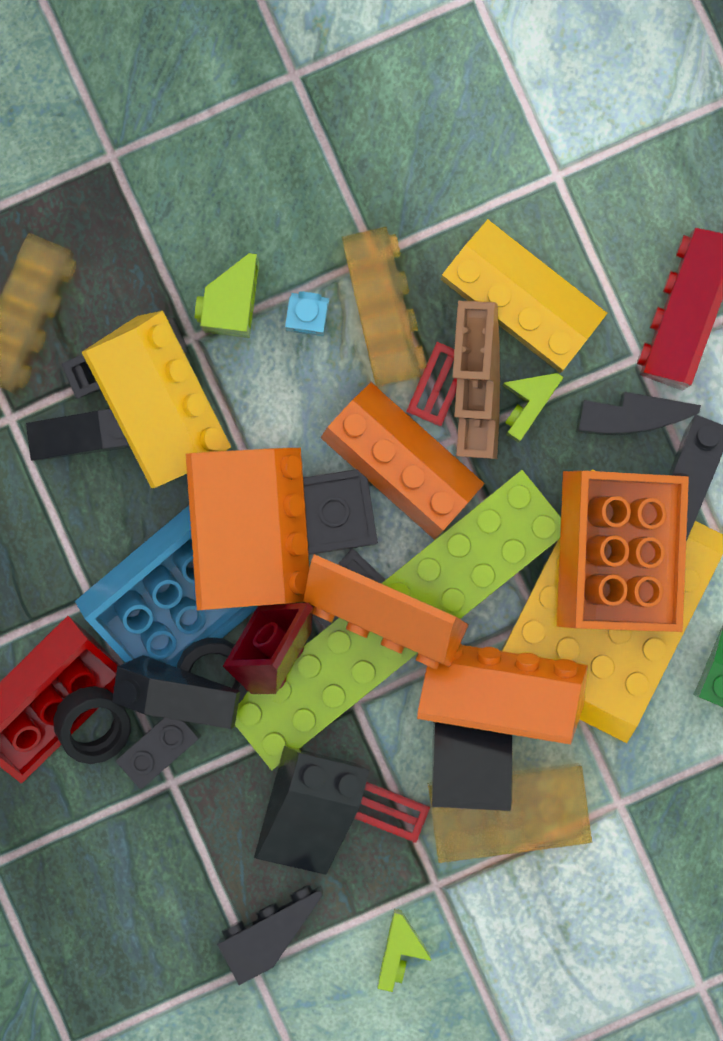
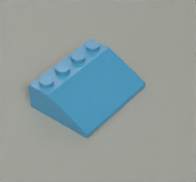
(151, 600)

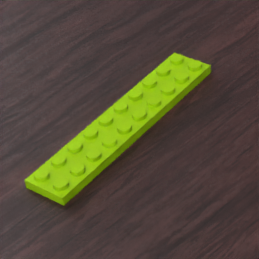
(447, 574)

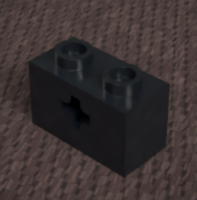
(157, 750)

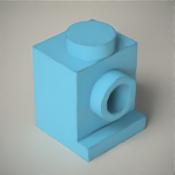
(307, 313)

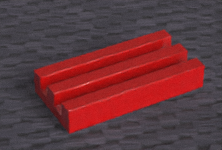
(425, 414)
(418, 822)

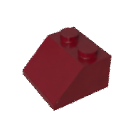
(270, 646)

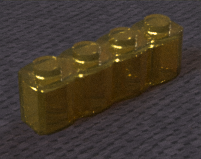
(27, 303)
(382, 307)

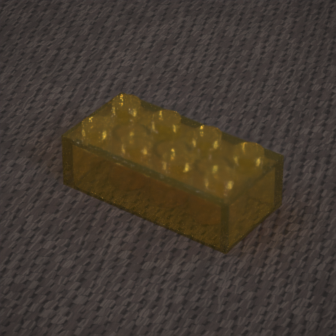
(545, 814)

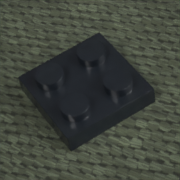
(338, 512)

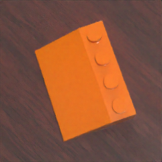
(248, 527)
(622, 551)

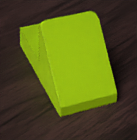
(535, 393)
(401, 940)

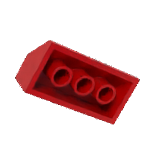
(688, 311)
(38, 684)

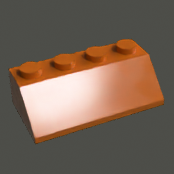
(402, 460)
(384, 612)
(506, 693)

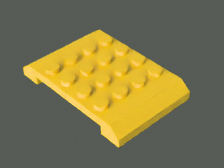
(620, 663)

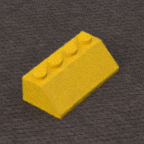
(530, 297)
(155, 396)

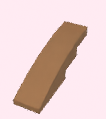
(478, 379)

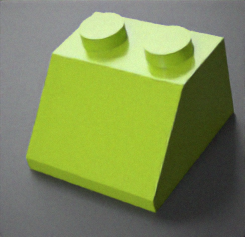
(230, 300)

